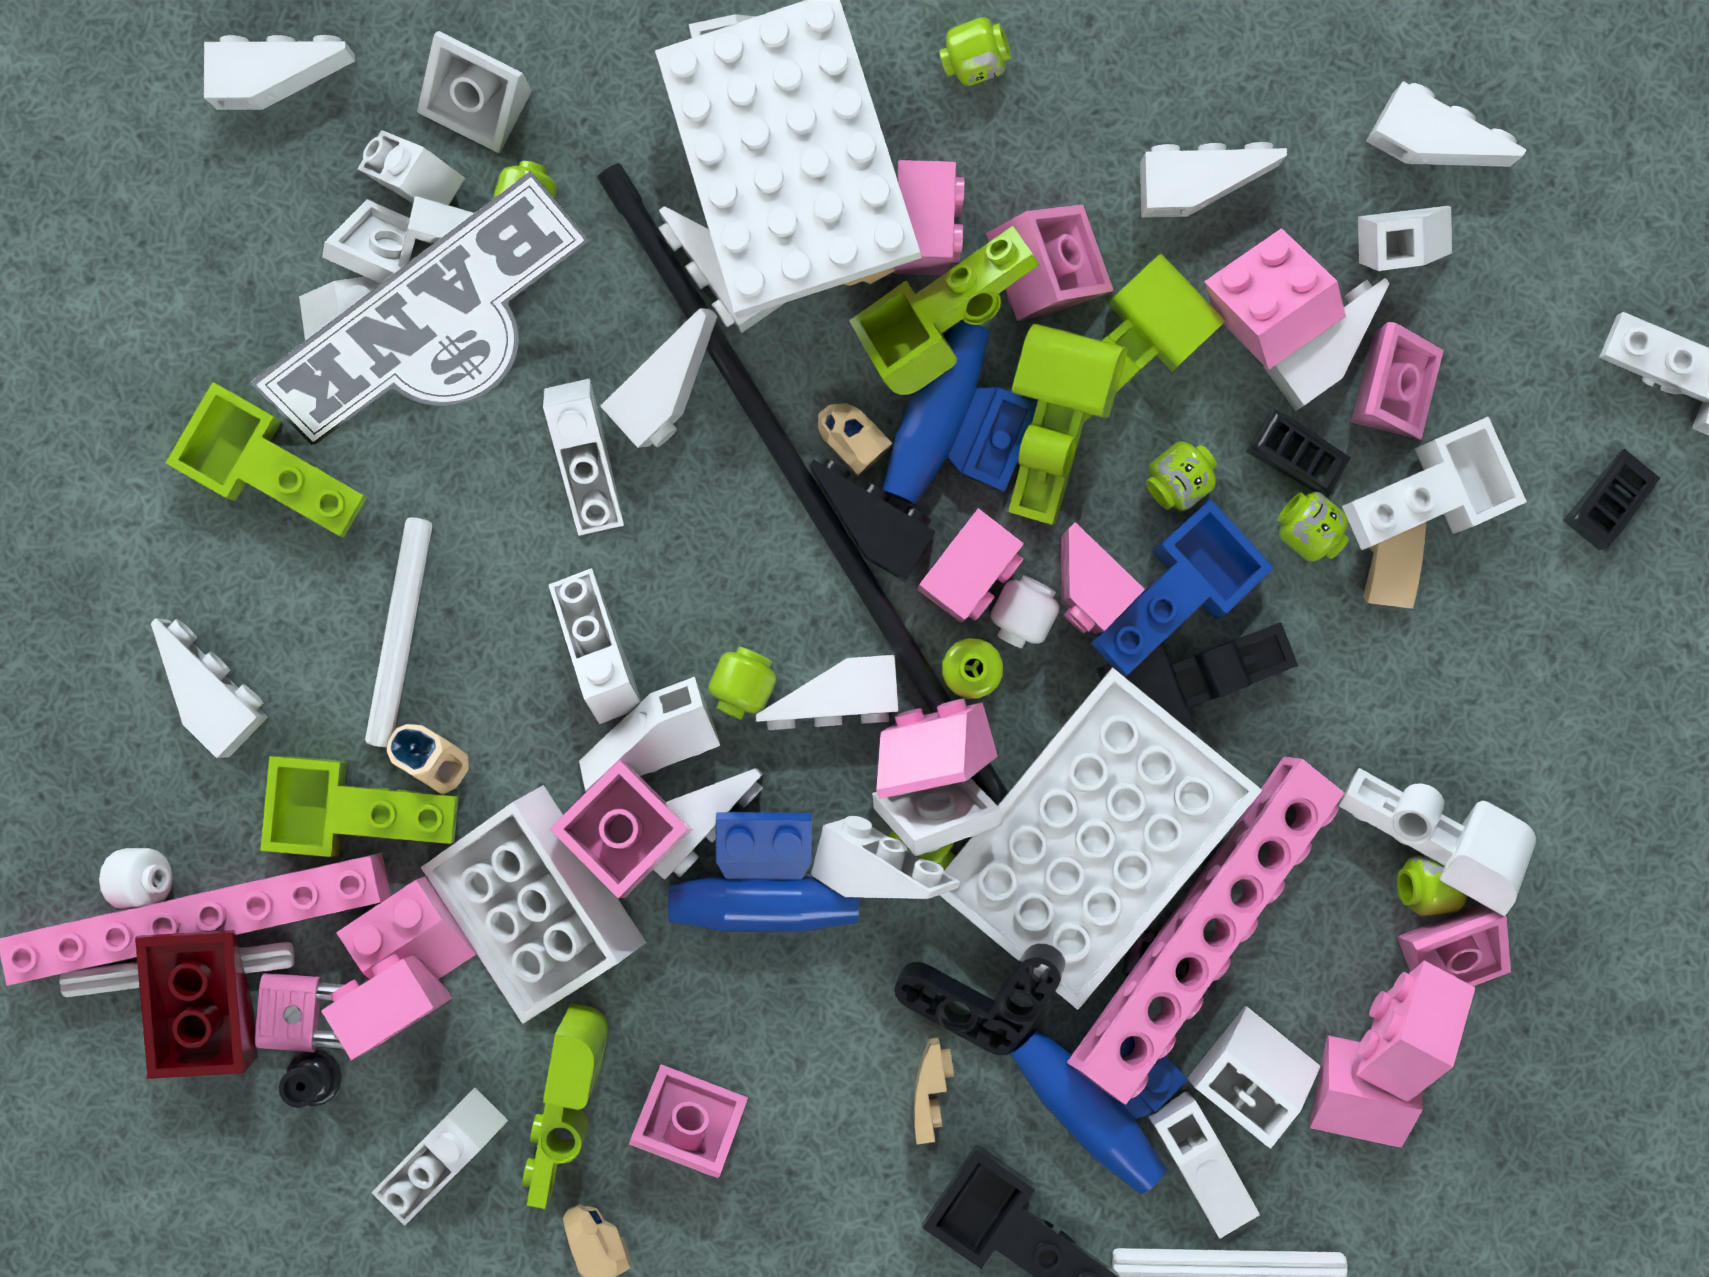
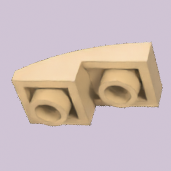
(1396, 569)
(930, 1079)

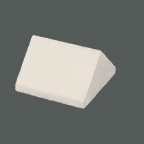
(472, 92)

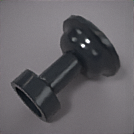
(310, 1080)

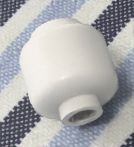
(1025, 611)
(135, 878)

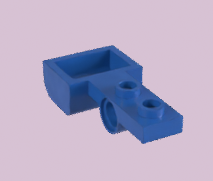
(1206, 565)

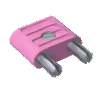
(291, 1012)

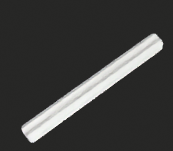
(398, 631)
(125, 975)
(1227, 1263)

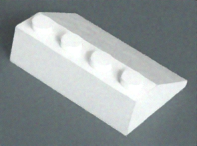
(531, 906)

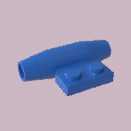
(958, 422)
(761, 880)
(1094, 1117)

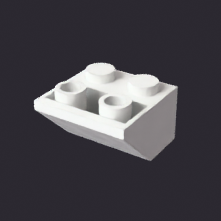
(1256, 1076)

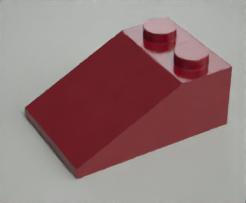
(195, 1005)

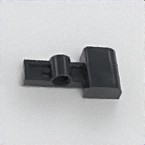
(1211, 672)
(986, 1214)

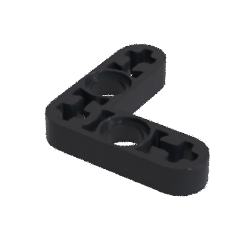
(997, 1012)

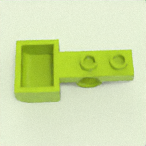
(1160, 319)
(907, 327)
(1068, 379)
(232, 446)
(312, 807)
(571, 1077)

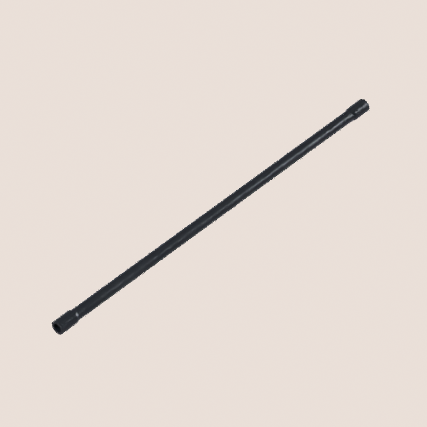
(630, 205)

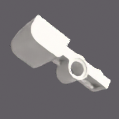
(1661, 359)
(1461, 478)
(1480, 857)

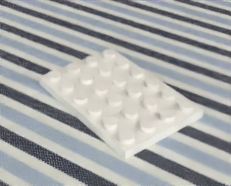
(787, 155)
(1098, 835)

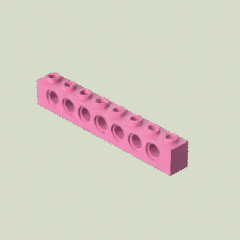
(235, 907)
(1182, 935)

